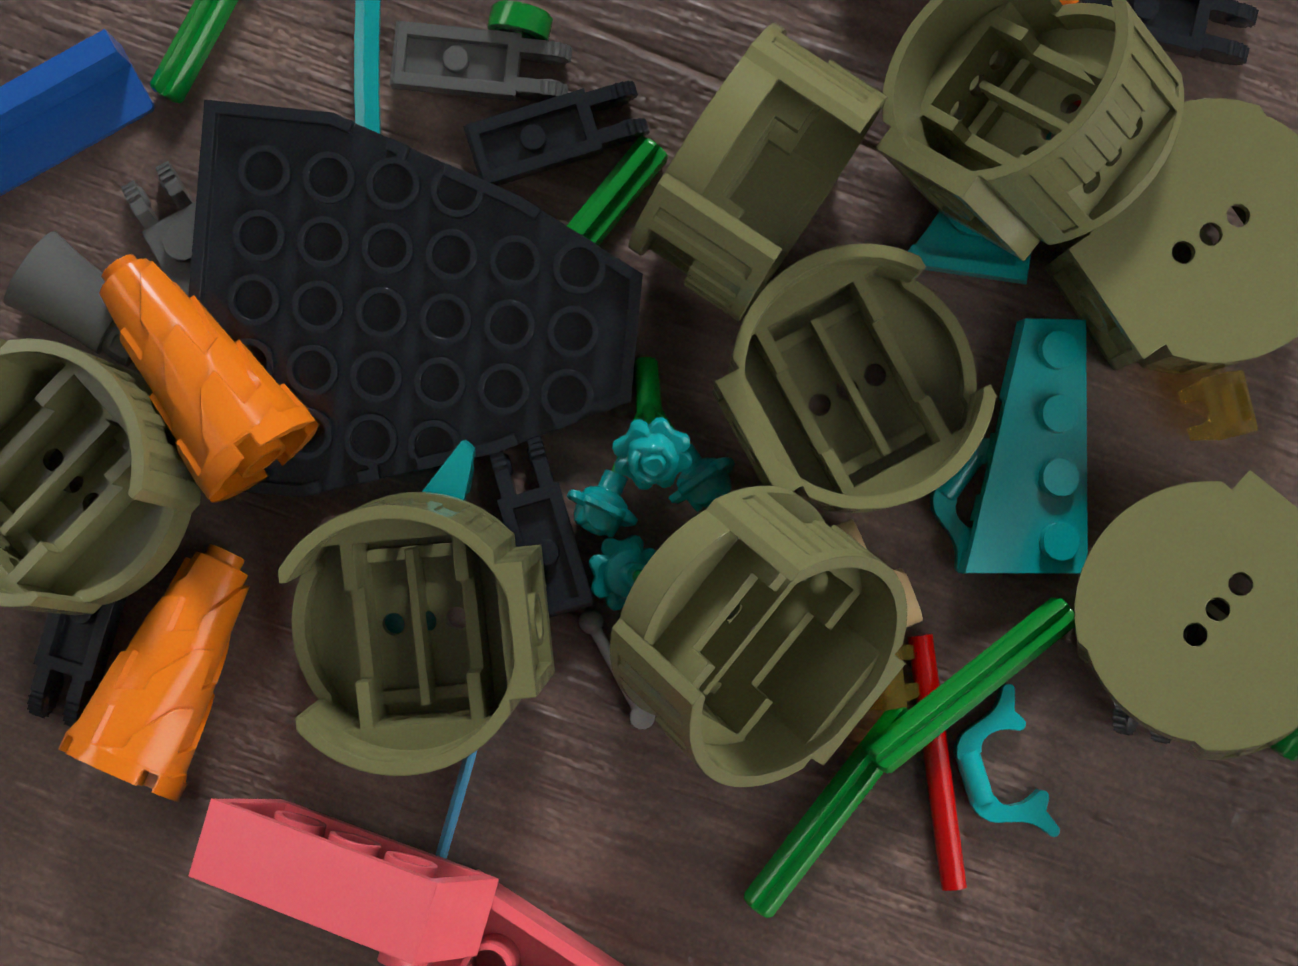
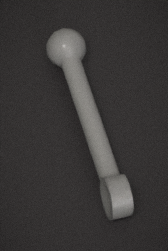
(592, 623)

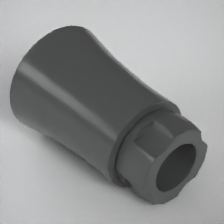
(64, 293)

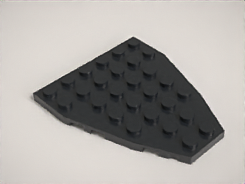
(399, 296)

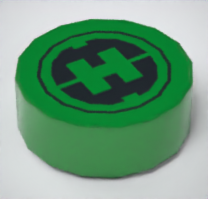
(520, 18)

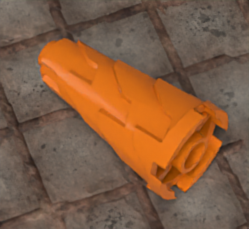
(204, 385)
(162, 686)

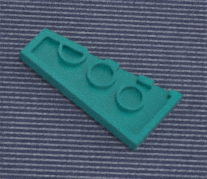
(1036, 470)

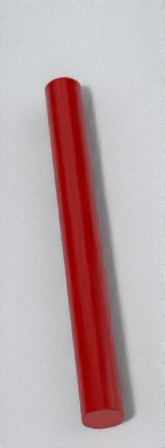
(939, 774)

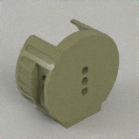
(991, 153)
(756, 169)
(1232, 294)
(825, 327)
(100, 416)
(1158, 575)
(759, 636)
(421, 693)

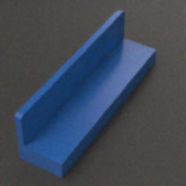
(67, 107)

